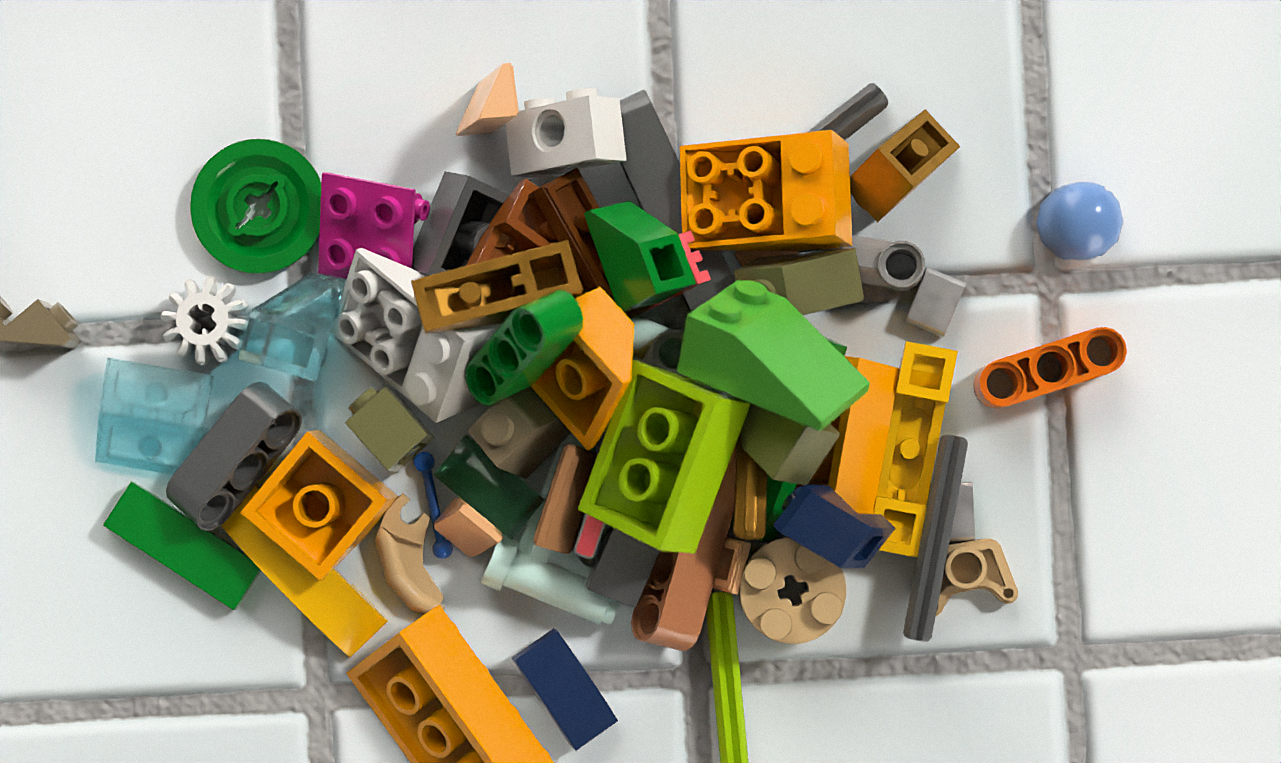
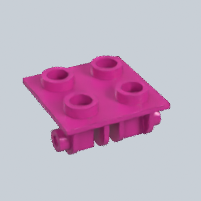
(368, 217)

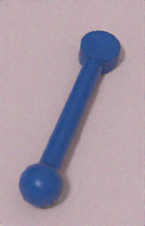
(425, 463)

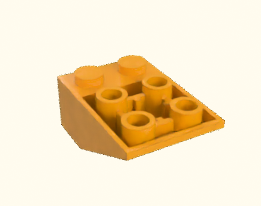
(767, 193)

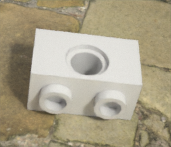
(590, 138)

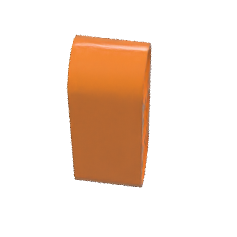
(1074, 363)

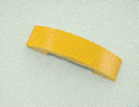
(913, 443)
(329, 604)

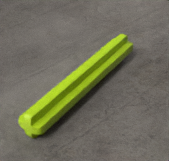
(726, 678)

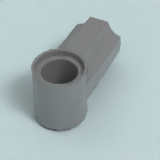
(872, 261)

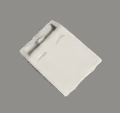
(386, 331)

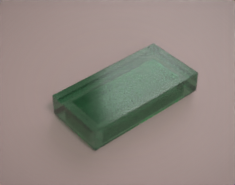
(488, 489)

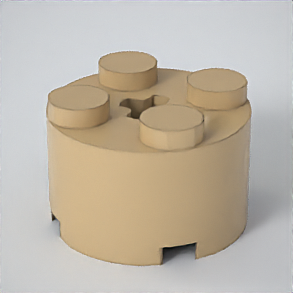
(777, 617)

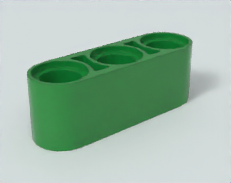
(524, 347)

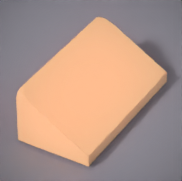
(491, 103)

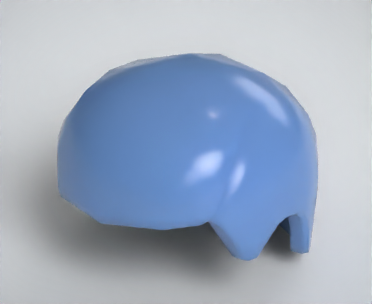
(1080, 221)

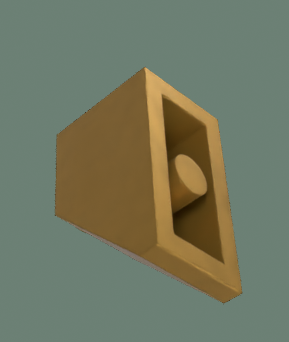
(901, 165)

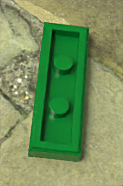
(182, 545)

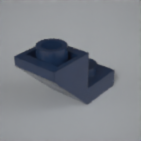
(832, 528)

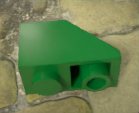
(638, 255)

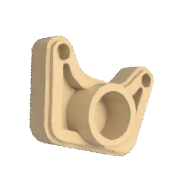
(977, 566)

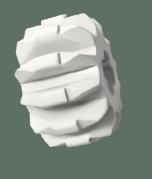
(188, 325)

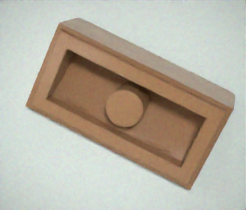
(560, 513)

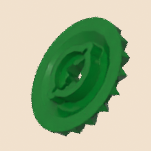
(220, 206)

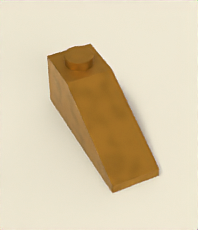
(494, 288)

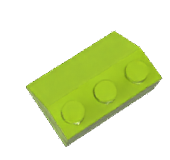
(664, 458)

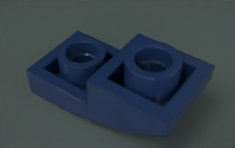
(564, 689)

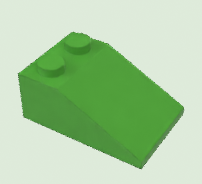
(768, 356)

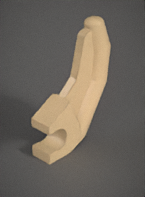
(402, 559)

